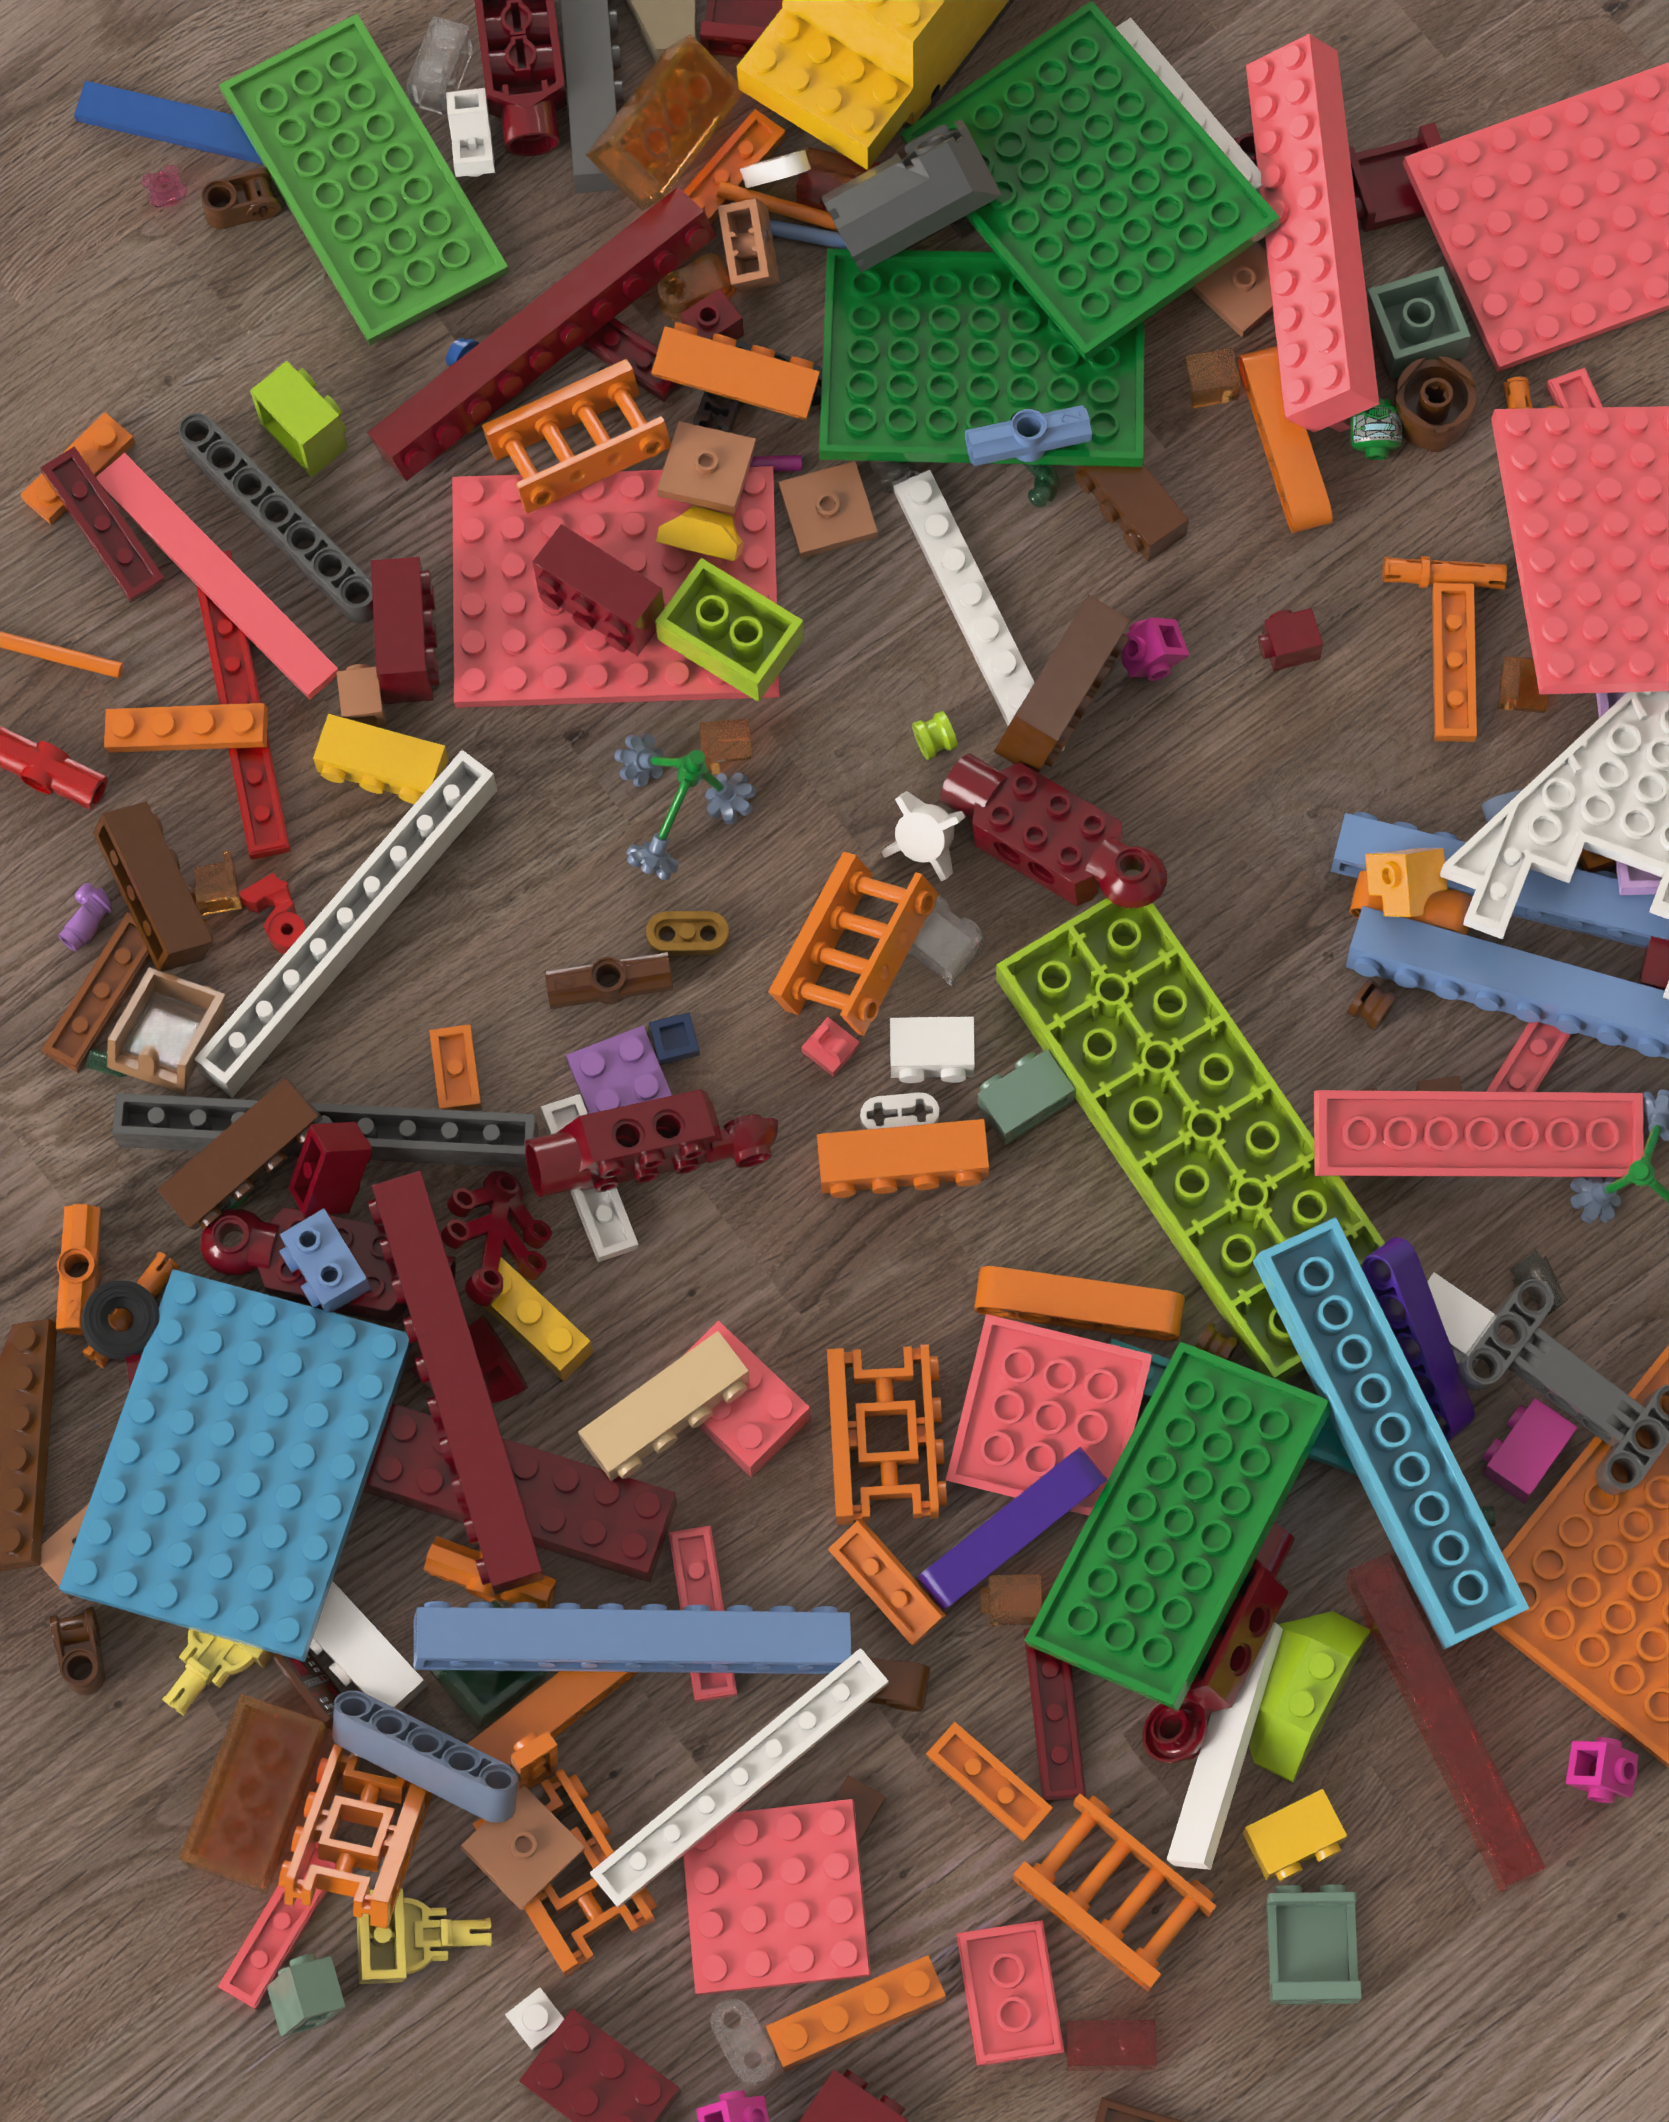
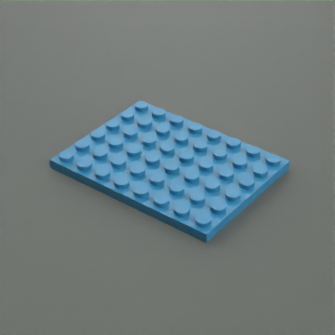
(237, 1465)

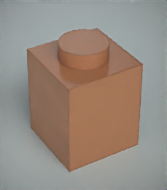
(361, 695)

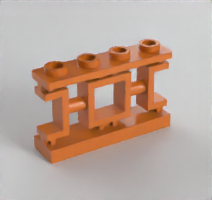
(852, 1434)
(391, 1841)
(596, 1851)

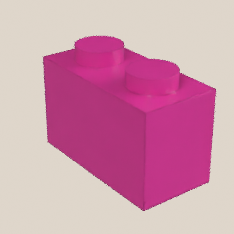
(1528, 1450)

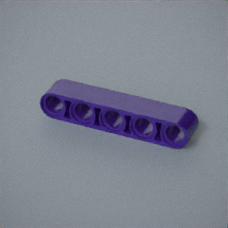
(1416, 1323)
(1011, 1528)

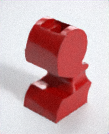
(283, 924)

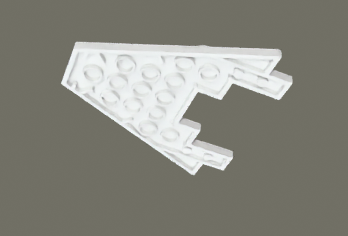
(1596, 796)

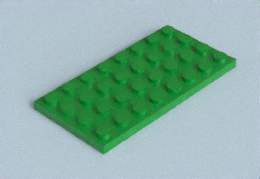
(1178, 1525)

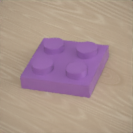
(618, 1072)

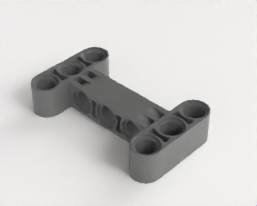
(1570, 1386)

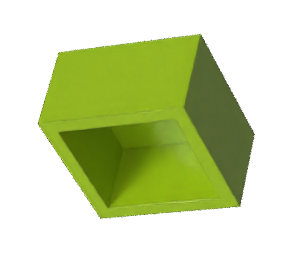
(300, 417)

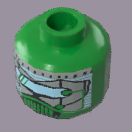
(1377, 431)

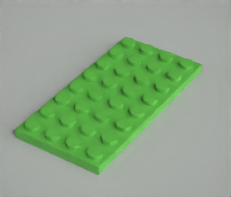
(364, 179)

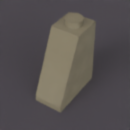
(663, 22)

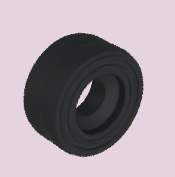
(119, 1295)

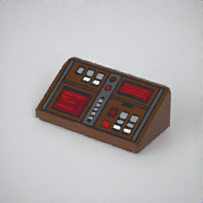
(311, 1684)

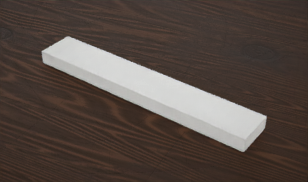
(1220, 1766)

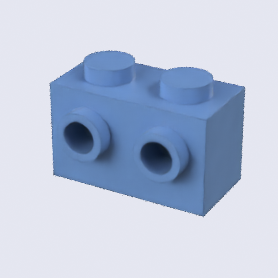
(324, 1262)

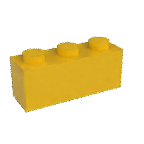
(378, 758)
(539, 1325)

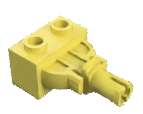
(210, 1661)
(408, 1941)

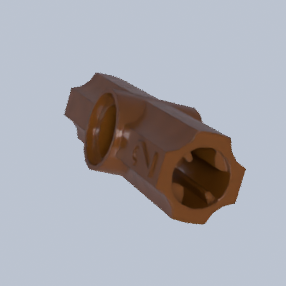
(581, 985)

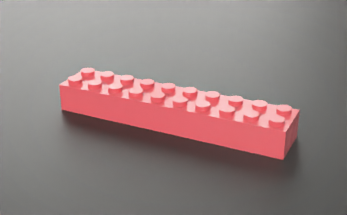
(1317, 247)

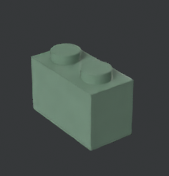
(1025, 1095)
(305, 1994)

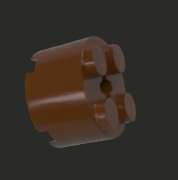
(1435, 402)

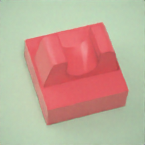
(830, 1046)

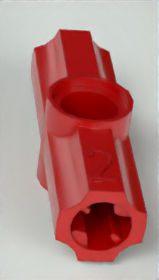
(50, 769)

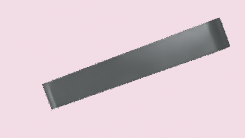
(273, 500)

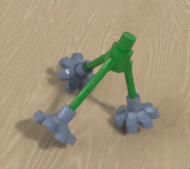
(725, 796)
(1599, 1195)

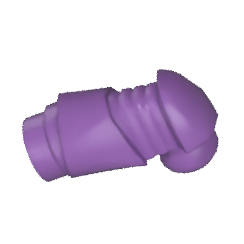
(86, 920)

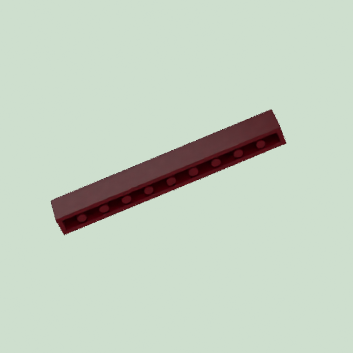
(542, 334)
(457, 1384)

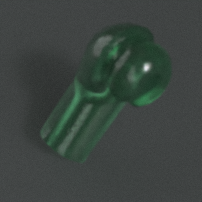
(1045, 484)

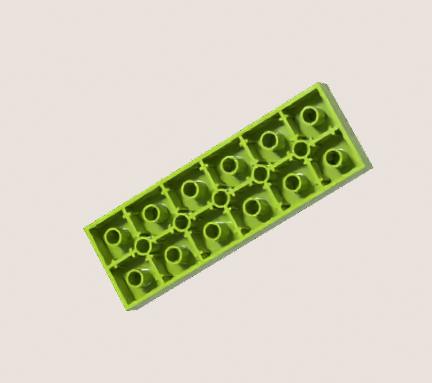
(1182, 1108)

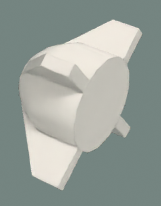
(925, 833)

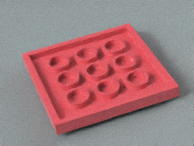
(1038, 1401)
(777, 1899)

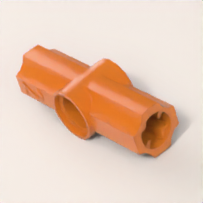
(79, 1244)
(458, 1565)

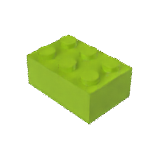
(730, 629)

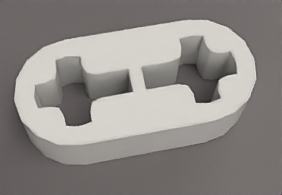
(775, 168)
(899, 1105)

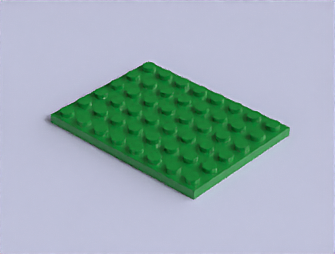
(1101, 180)
(956, 347)

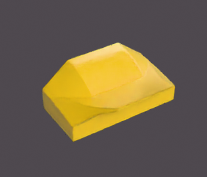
(703, 532)

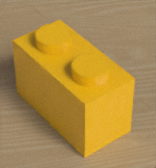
(1295, 1835)

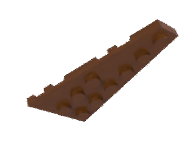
(24, 1439)

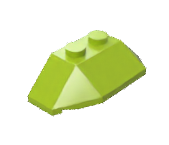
(1302, 1689)

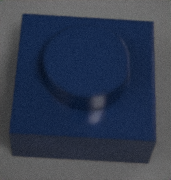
(674, 1038)

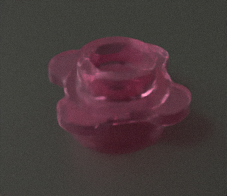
(169, 195)

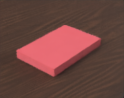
(1010, 1993)

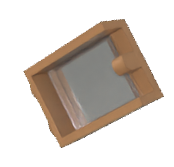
(165, 1030)

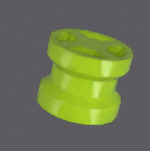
(934, 735)

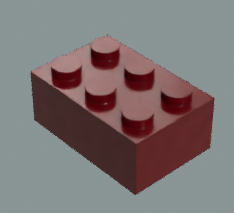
(598, 590)
(404, 630)
(597, 2078)

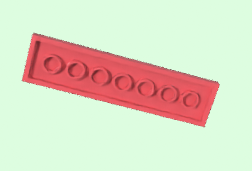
(1476, 1133)

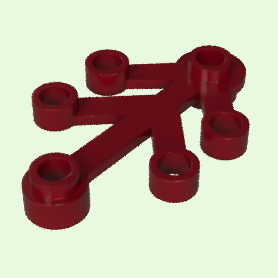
(503, 1195)

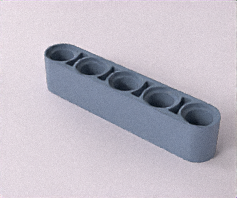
(425, 1756)

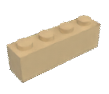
(665, 1406)

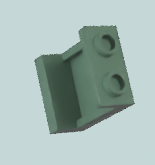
(1312, 1946)

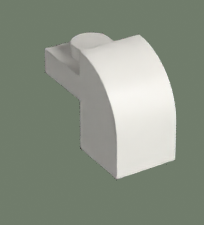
(470, 132)

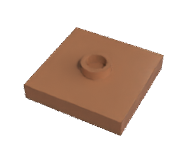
(1239, 290)
(706, 467)
(828, 509)
(523, 1851)

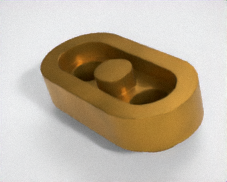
(688, 928)

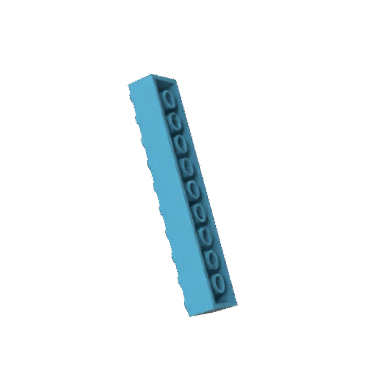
(1390, 1433)

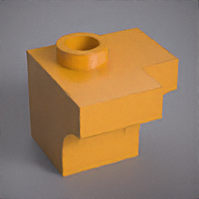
(1405, 879)

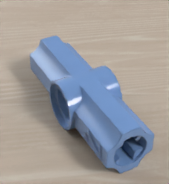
(1049, 429)

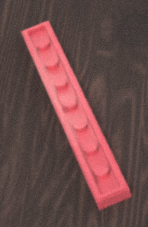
(217, 576)

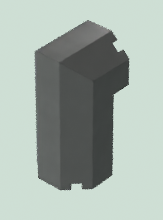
(911, 195)

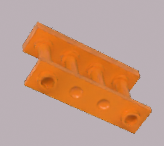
(564, 409)
(823, 929)
(1074, 1906)

